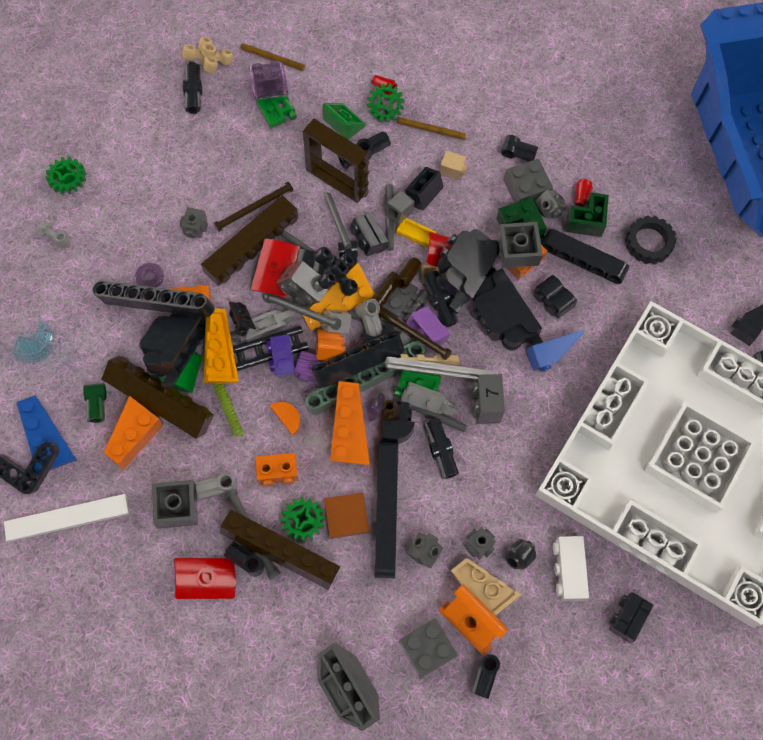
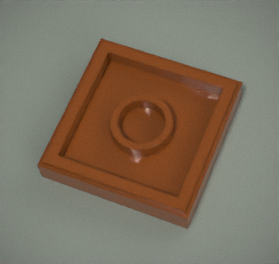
(346, 515)

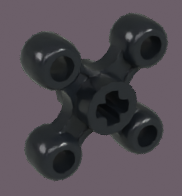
(335, 271)

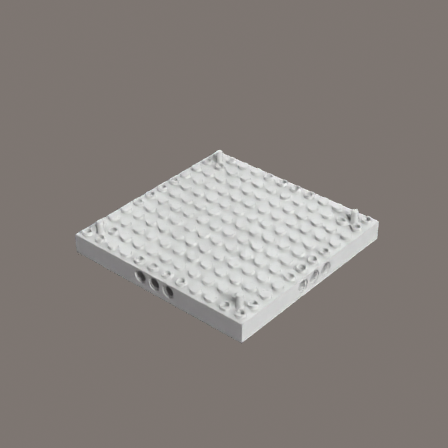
(674, 461)

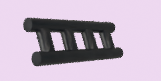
(257, 345)

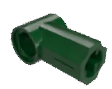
(94, 397)

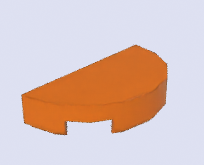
(287, 415)

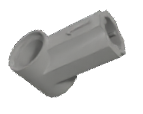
(370, 317)
(214, 486)

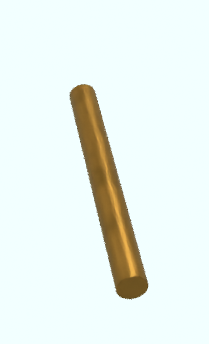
(273, 57)
(432, 128)

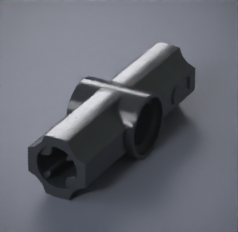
(192, 88)
(372, 145)
(440, 300)
(441, 448)

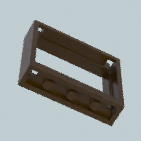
(319, 134)

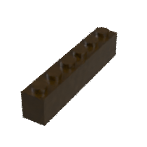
(249, 240)
(165, 402)
(279, 549)

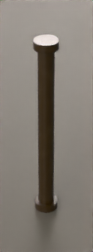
(250, 208)
(445, 353)

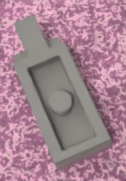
(269, 323)
(427, 399)

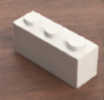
(571, 569)

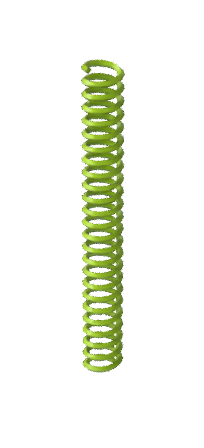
(226, 399)

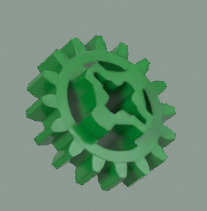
(378, 107)
(66, 175)
(295, 515)

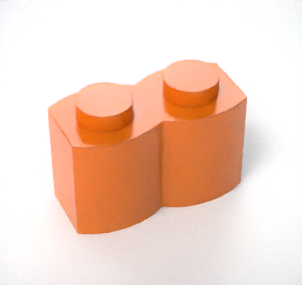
(328, 345)

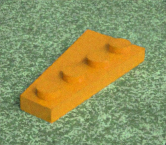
(336, 300)
(219, 354)

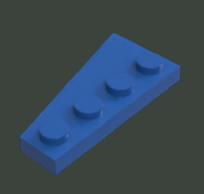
(41, 429)

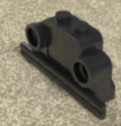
(465, 265)
(504, 312)
(171, 345)

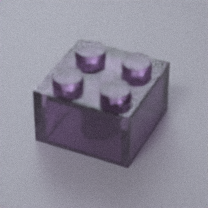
(268, 80)

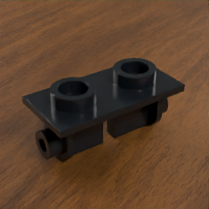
(241, 318)

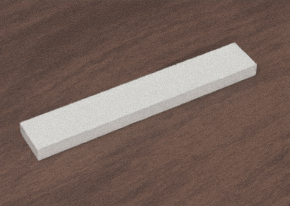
(66, 518)

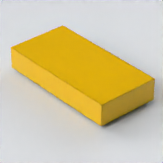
(414, 232)

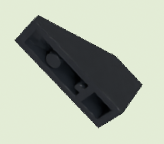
(749, 326)

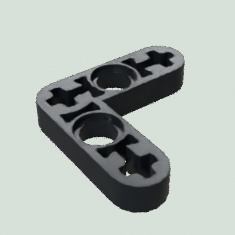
(23, 475)

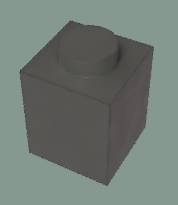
(399, 207)

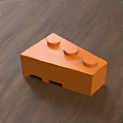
(131, 433)

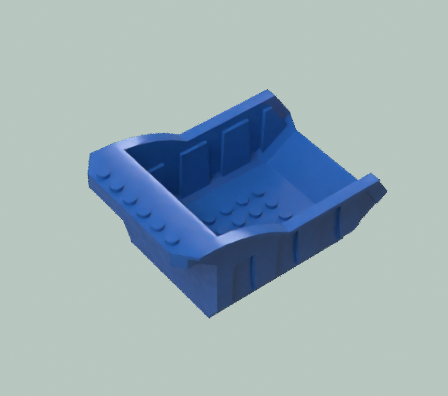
(732, 104)

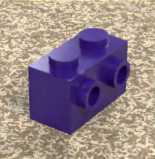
(281, 354)

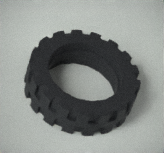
(655, 224)

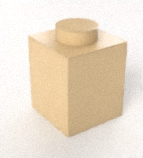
(453, 165)

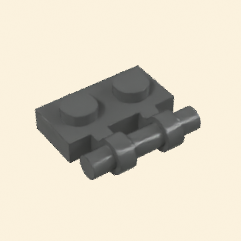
(401, 298)

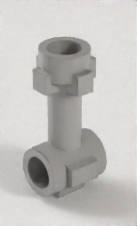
(61, 238)

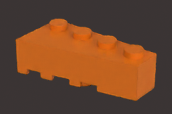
(349, 431)

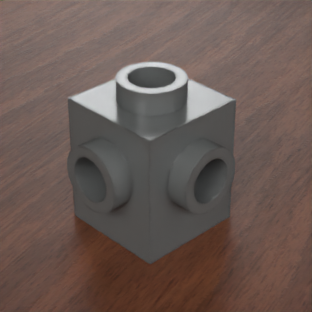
(551, 204)
(194, 223)
(475, 548)
(425, 549)

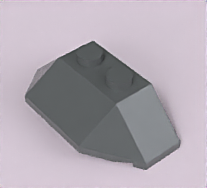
(348, 687)

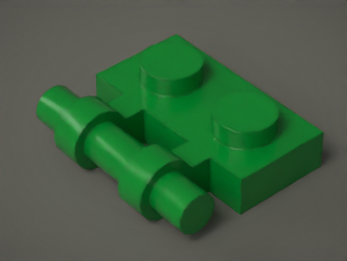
(272, 113)
(426, 380)

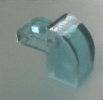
(34, 349)

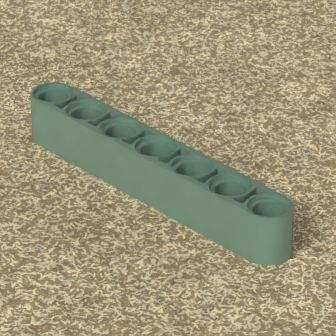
(376, 377)

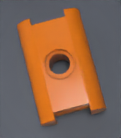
(487, 623)

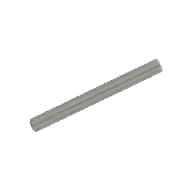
(434, 368)

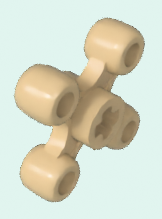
(207, 55)

